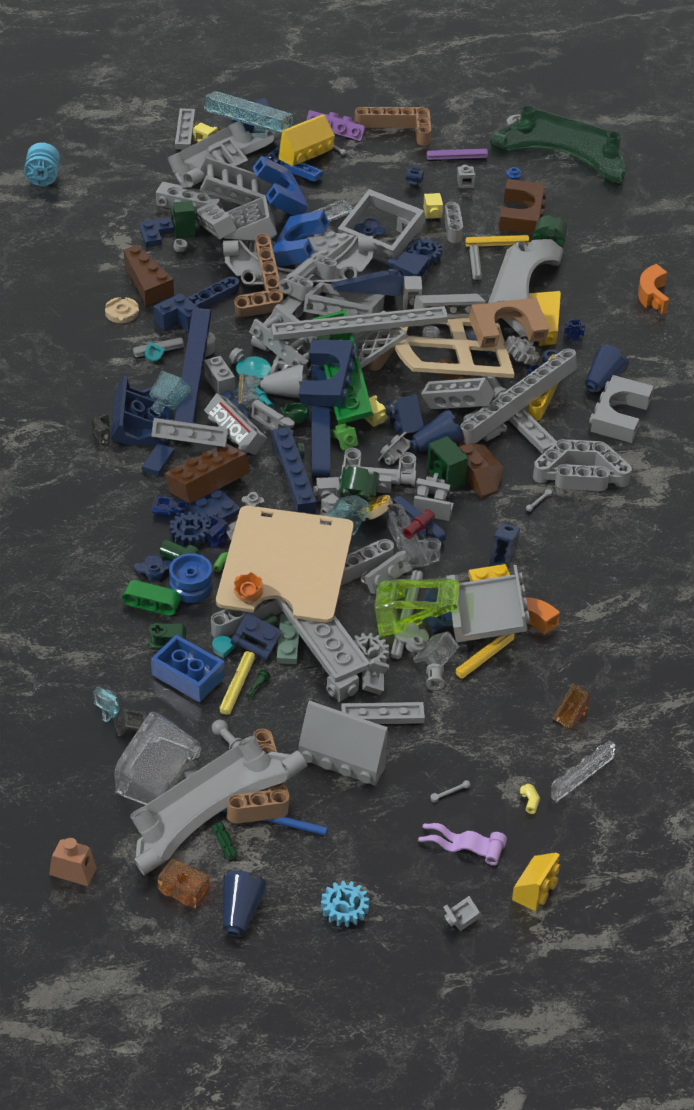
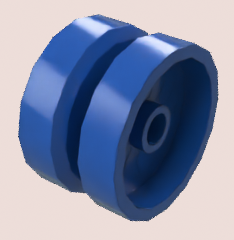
(191, 577)

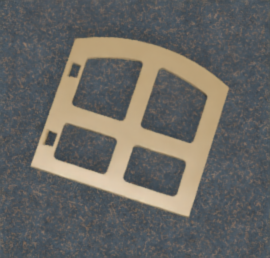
(462, 346)

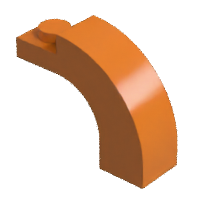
(648, 292)
(542, 615)

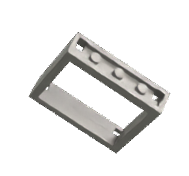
(372, 198)
(335, 301)

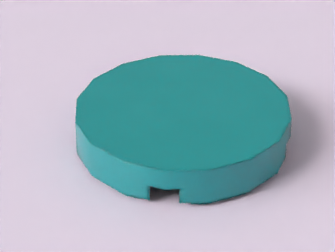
(253, 366)

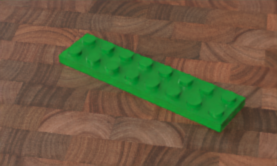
(358, 403)

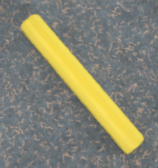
(237, 683)

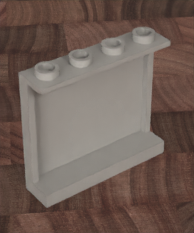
(490, 608)

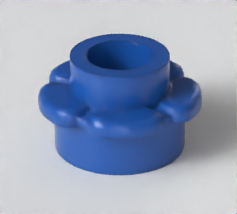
(514, 173)

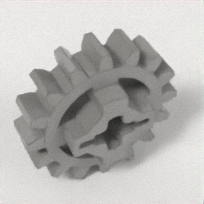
(522, 350)
(372, 647)

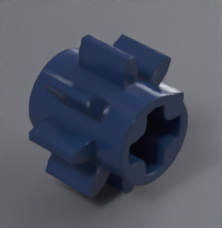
(414, 175)

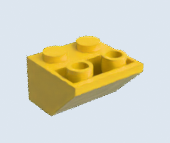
(537, 880)

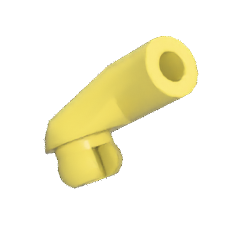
(529, 791)

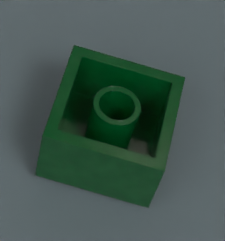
(448, 461)

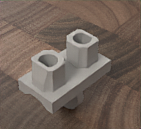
(433, 486)

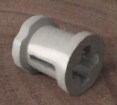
(435, 679)

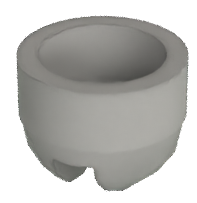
(180, 245)

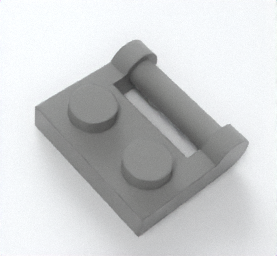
(230, 151)

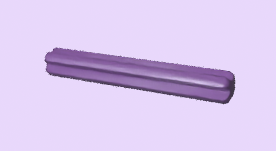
(457, 154)

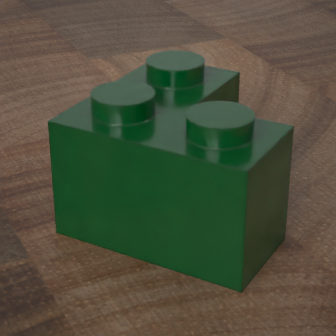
(183, 219)

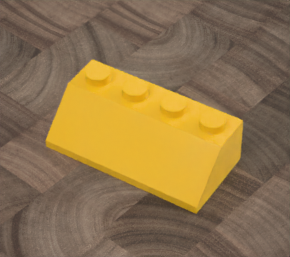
(306, 140)

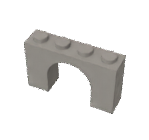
(618, 392)

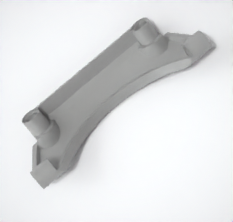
(188, 161)
(352, 259)
(516, 273)
(204, 794)

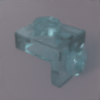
(107, 701)

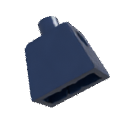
(410, 264)
(504, 538)

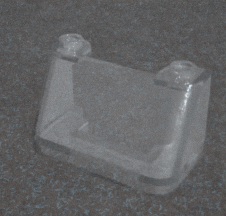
(153, 759)

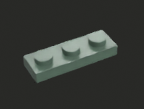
(287, 642)

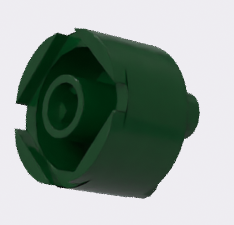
(550, 228)
(359, 482)

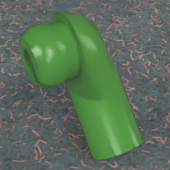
(220, 563)

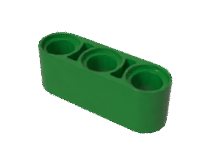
(151, 597)

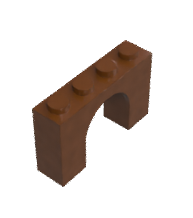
(526, 193)

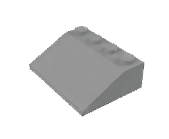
(253, 220)
(343, 743)

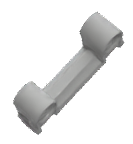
(297, 279)
(404, 475)

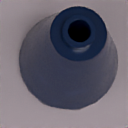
(605, 364)
(437, 429)
(240, 900)

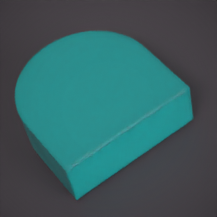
(153, 352)
(222, 646)

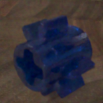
(574, 329)

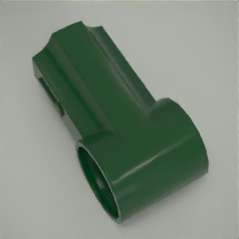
(173, 550)

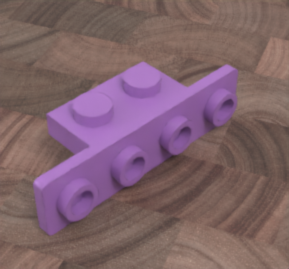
(341, 126)

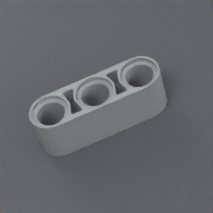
(453, 222)

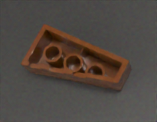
(148, 276)

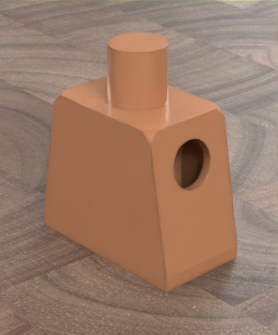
(73, 862)

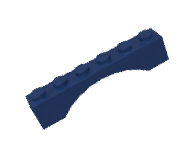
(299, 485)

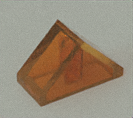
(573, 706)

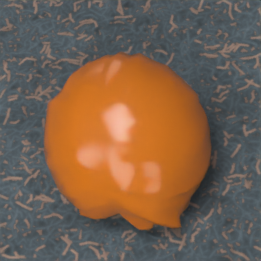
(248, 587)

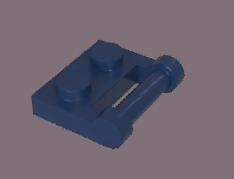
(258, 631)

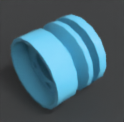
(42, 164)

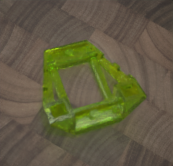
(389, 591)

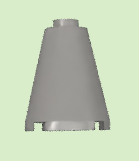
(286, 381)

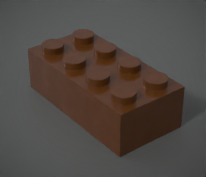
(207, 473)

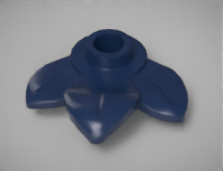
(370, 227)
(153, 567)

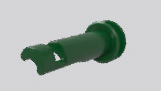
(263, 675)

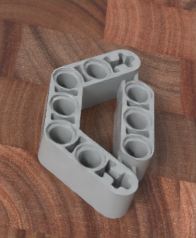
(606, 468)

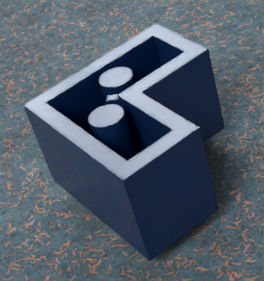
(173, 312)
(407, 414)

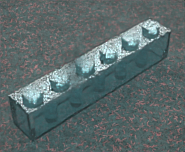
(248, 112)

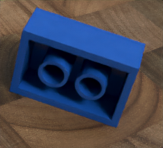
(188, 668)

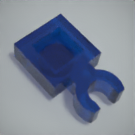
(166, 505)

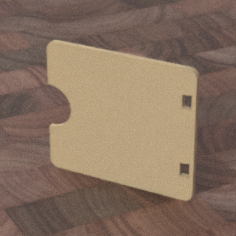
(292, 556)

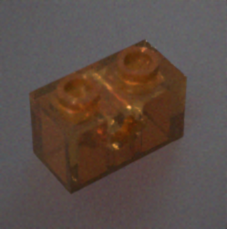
(183, 883)

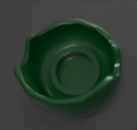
(295, 412)

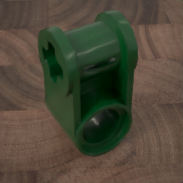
(165, 634)

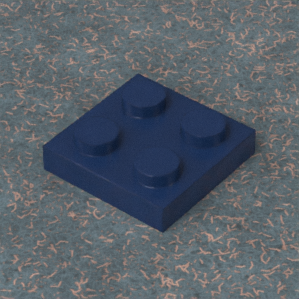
(216, 504)

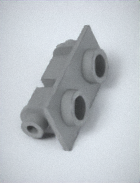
(390, 453)

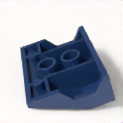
(134, 417)

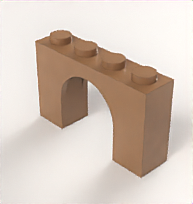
(524, 311)

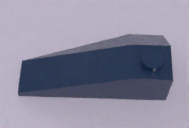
(381, 283)

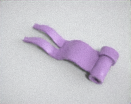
(470, 840)

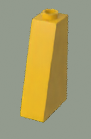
(550, 307)

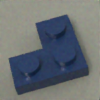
(152, 229)

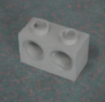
(219, 375)

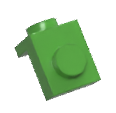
(345, 435)

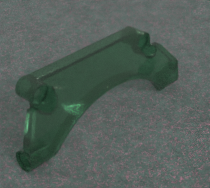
(551, 131)

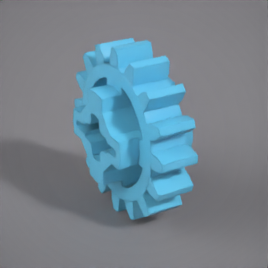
(344, 904)

